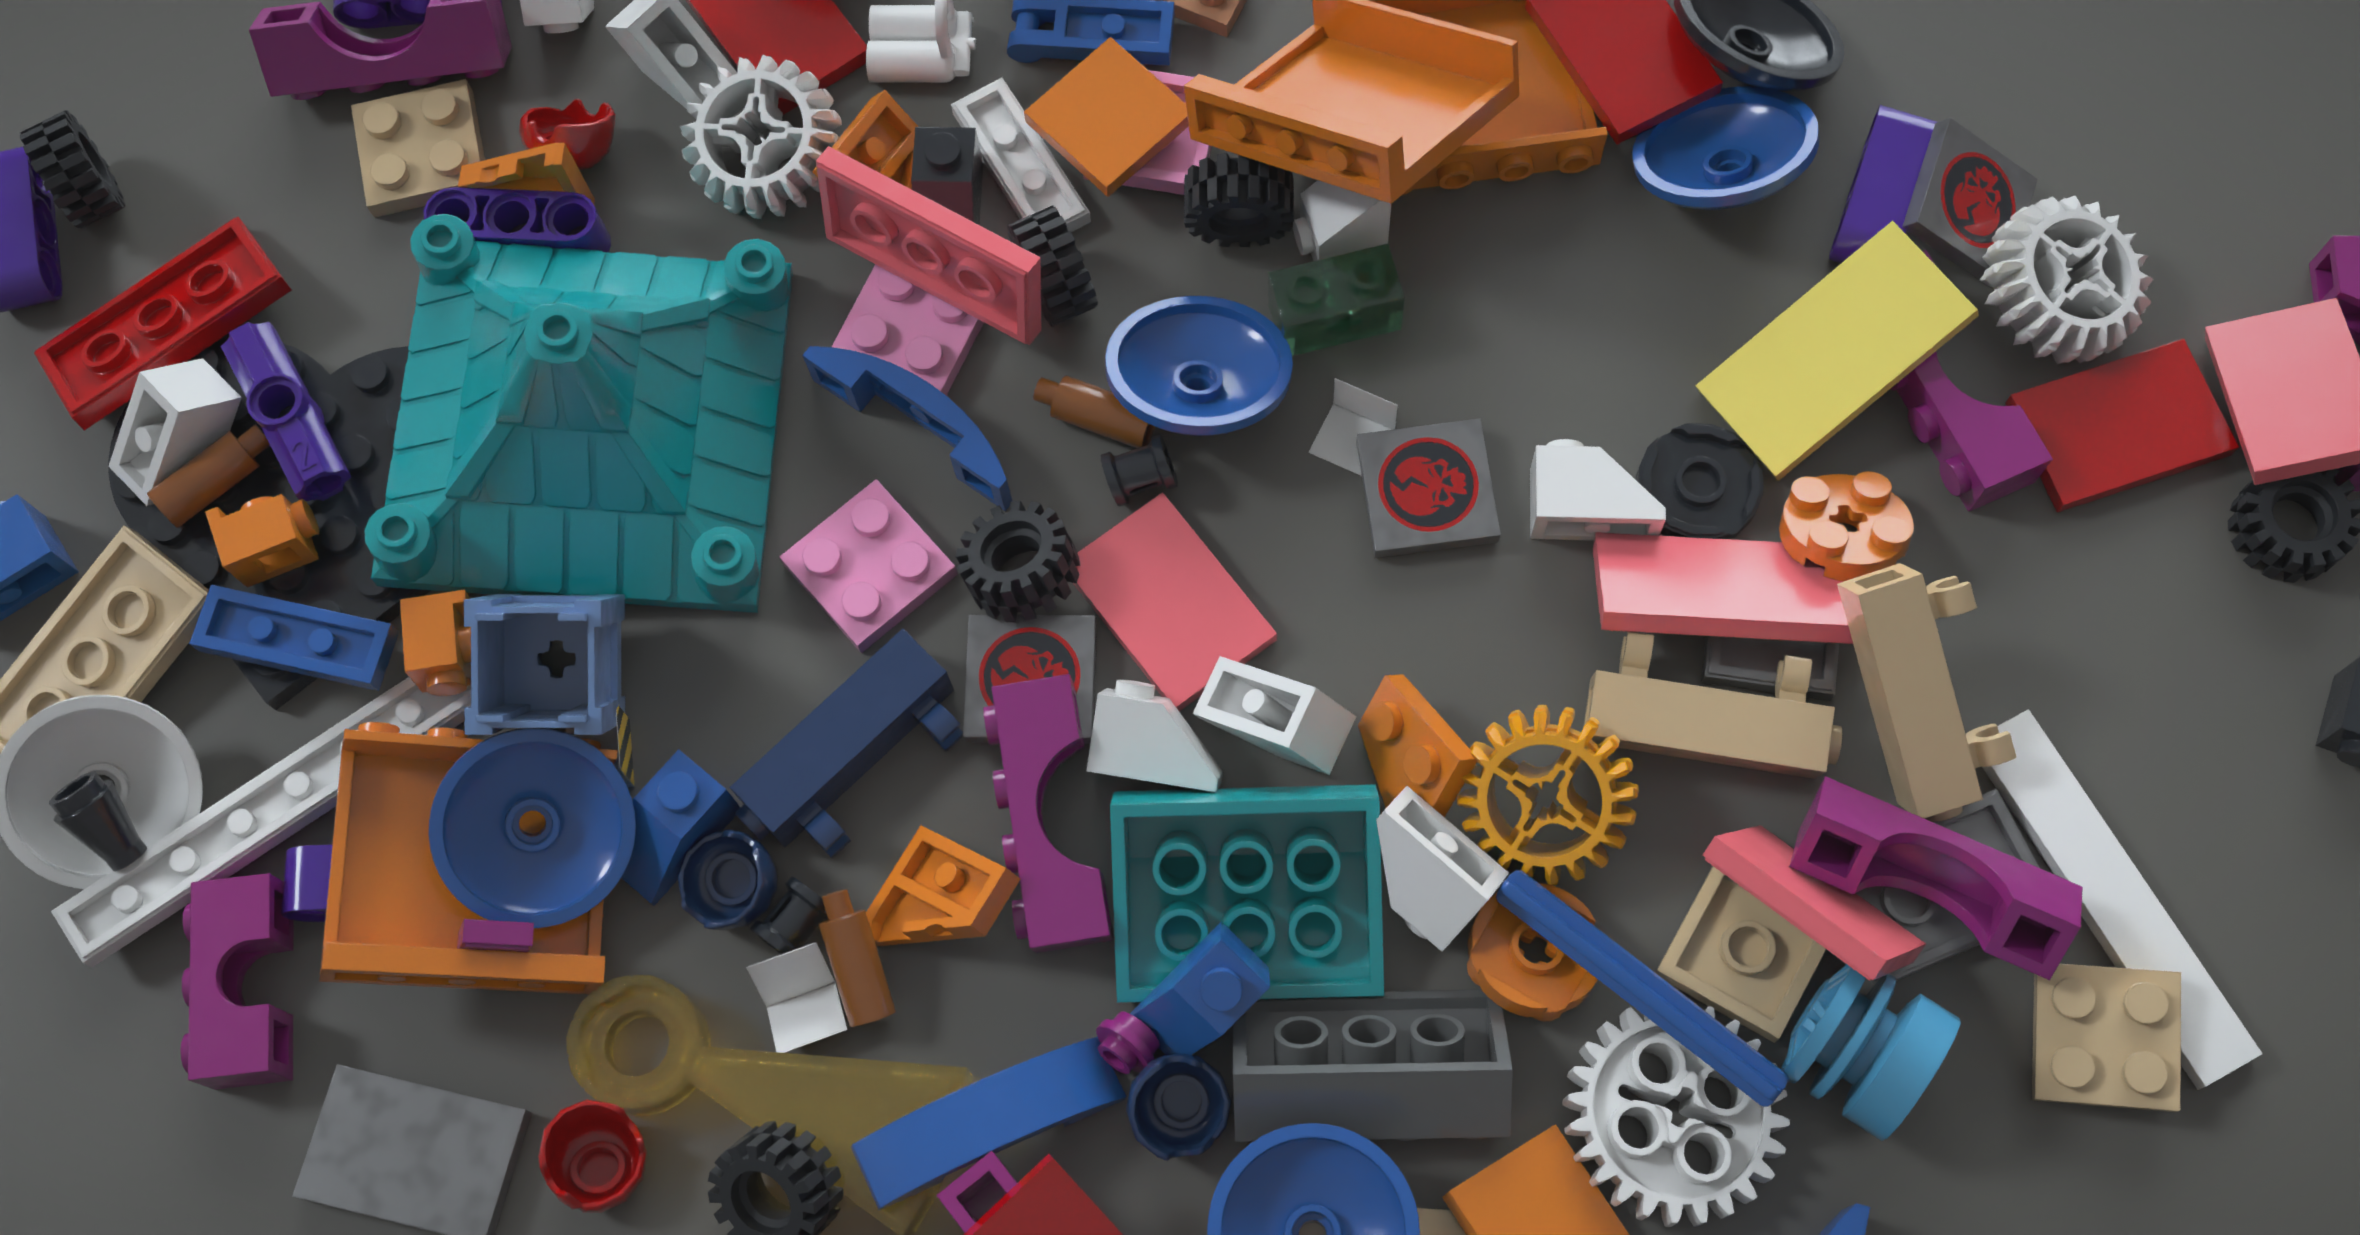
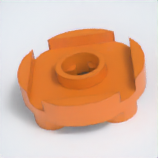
(1865, 501)
(1510, 979)

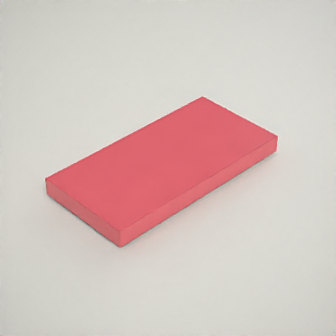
(930, 246)
(1714, 589)

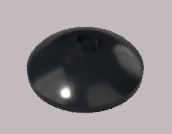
(1765, 41)

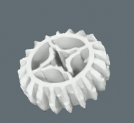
(759, 94)
(2066, 280)

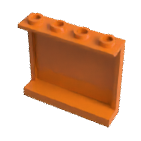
(1360, 98)
(1541, 129)
(389, 906)

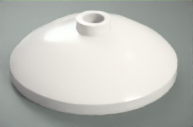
(103, 734)

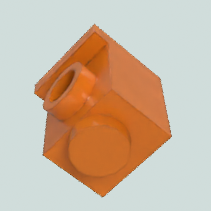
(264, 538)
(437, 642)

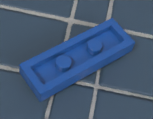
(294, 637)

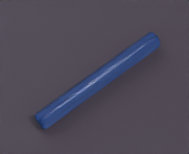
(1642, 988)

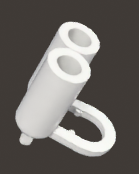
(919, 43)

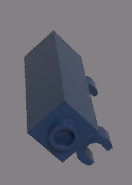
(844, 741)

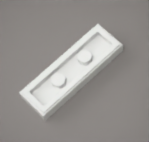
(1018, 155)

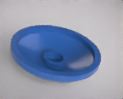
(1728, 149)
(1198, 365)
(541, 874)
(1312, 1177)

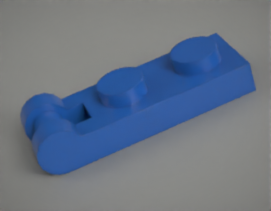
(1083, 25)

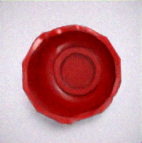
(584, 133)
(592, 1156)

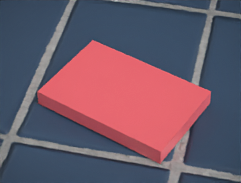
(2291, 389)
(1169, 601)
(1825, 913)

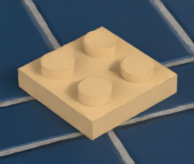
(415, 144)
(1740, 957)
(2108, 1037)

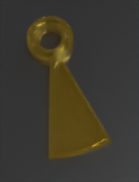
(826, 1095)

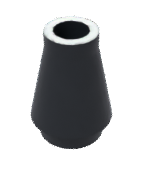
(98, 819)

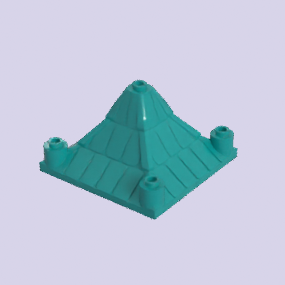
(585, 423)

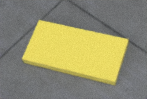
(1837, 350)

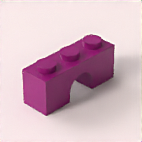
(228, 930)

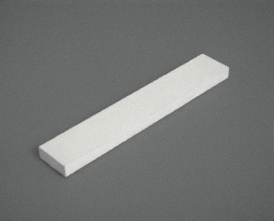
(2116, 896)

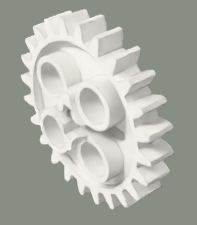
(1659, 1170)

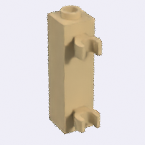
(1912, 691)
(1714, 723)

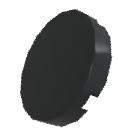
(1702, 481)

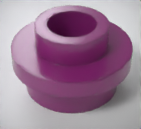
(1126, 1043)

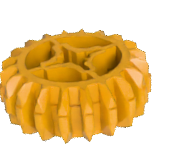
(1573, 812)

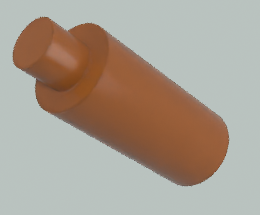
(1092, 410)
(208, 475)
(855, 961)

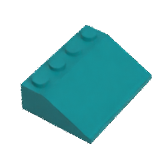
(1273, 864)

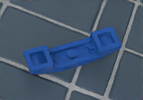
(860, 377)
(985, 1118)

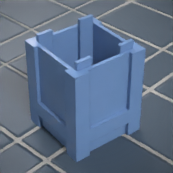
(507, 669)

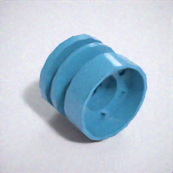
(1876, 1051)

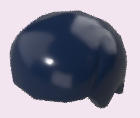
(727, 880)
(1178, 1106)

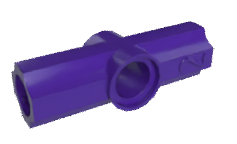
(300, 436)

